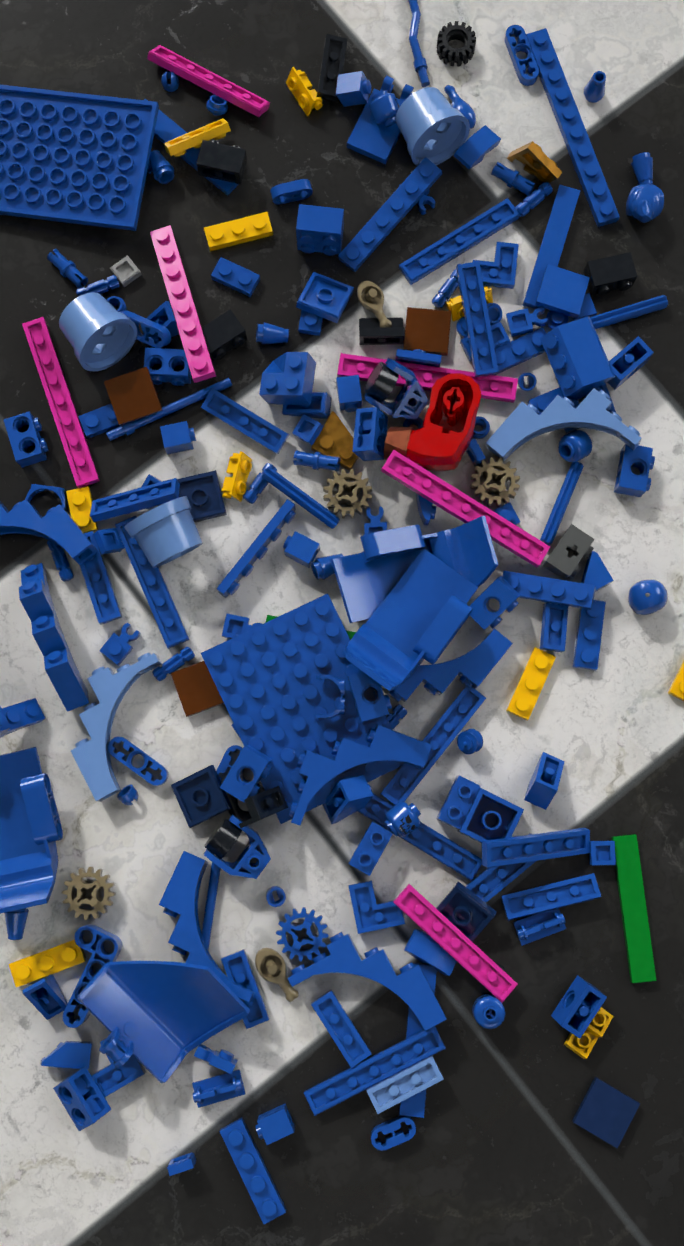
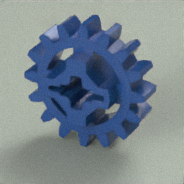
(288, 927)

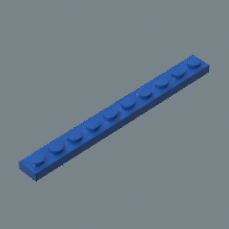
(572, 129)

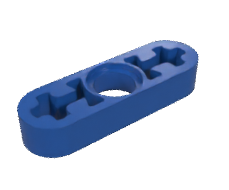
(522, 46)
(151, 329)
(120, 757)

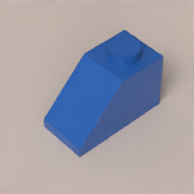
(544, 781)
(347, 798)

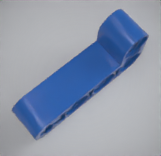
(99, 956)

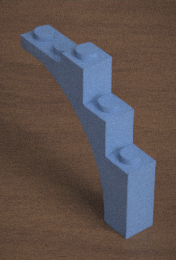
(560, 414)
(93, 754)

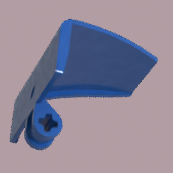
(159, 1011)

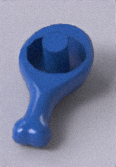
(461, 105)

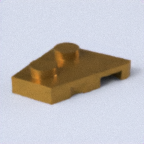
(536, 162)
(336, 442)

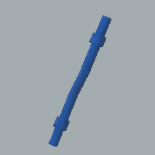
(419, 62)

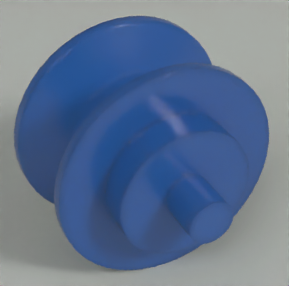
(470, 741)

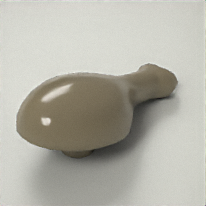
(372, 299)
(273, 969)

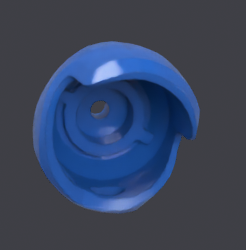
(647, 605)

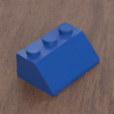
(577, 358)

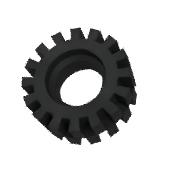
(456, 32)

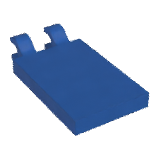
(374, 139)

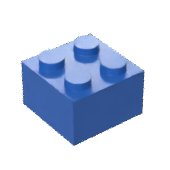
(320, 229)
(490, 818)

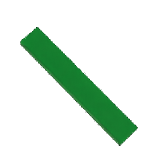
(634, 909)

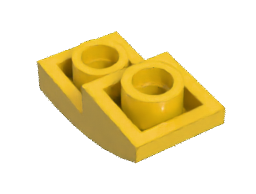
(595, 1030)

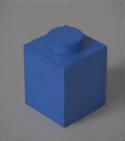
(353, 88)
(349, 393)
(177, 437)
(301, 549)
(275, 1124)

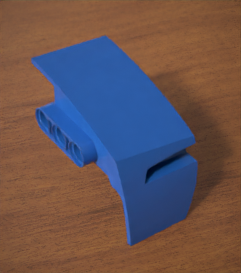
(387, 554)
(412, 622)
(27, 832)

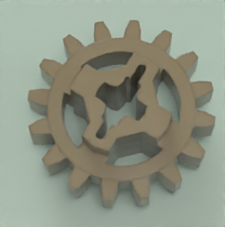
(499, 490)
(341, 499)
(81, 886)

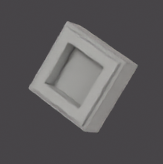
(125, 271)

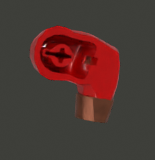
(445, 428)

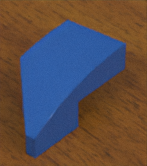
(69, 1055)

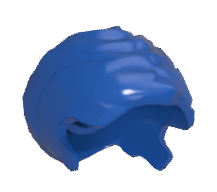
(645, 202)

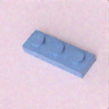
(404, 1084)

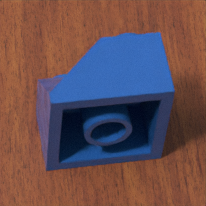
(289, 379)

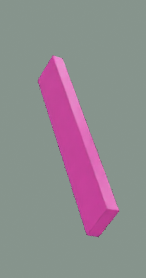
(208, 80)
(455, 943)

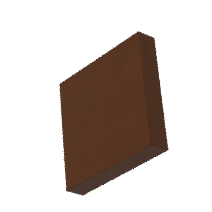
(427, 330)
(133, 396)
(196, 689)

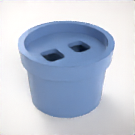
(431, 126)
(97, 331)
(165, 531)

